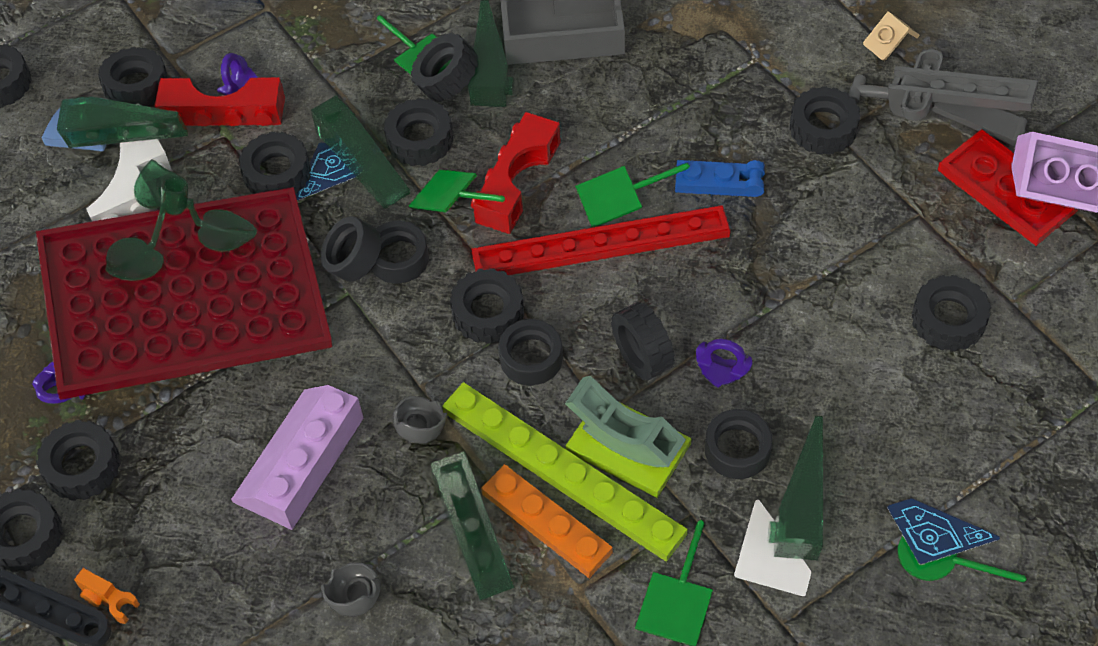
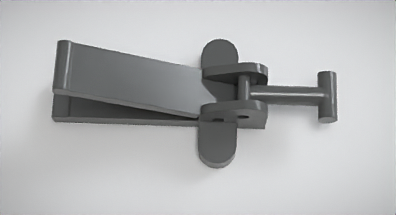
(959, 96)

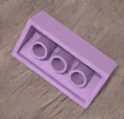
(1056, 171)
(300, 455)

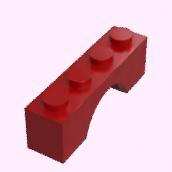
(255, 103)
(530, 144)

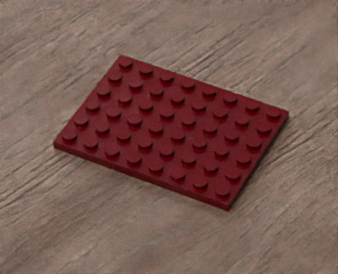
(195, 312)

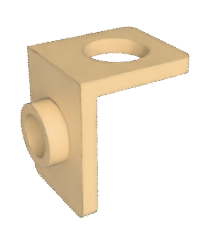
(887, 35)

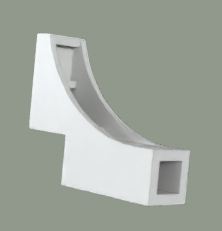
(119, 196)

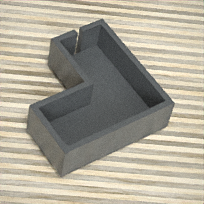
(561, 29)

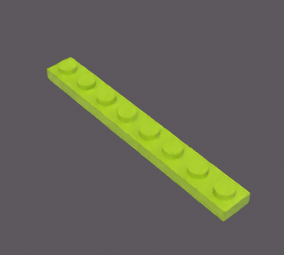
(565, 472)

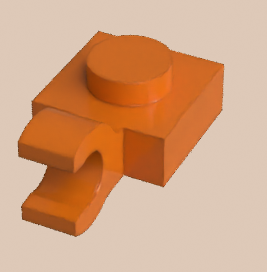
(100, 591)

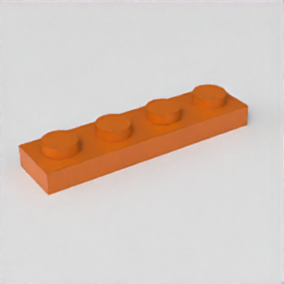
(547, 521)

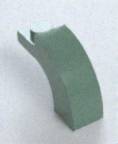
(622, 430)

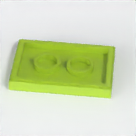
(644, 477)

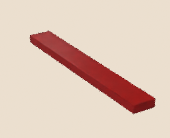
(603, 241)

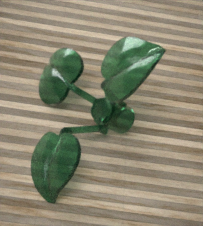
(161, 188)

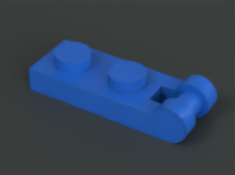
(721, 178)

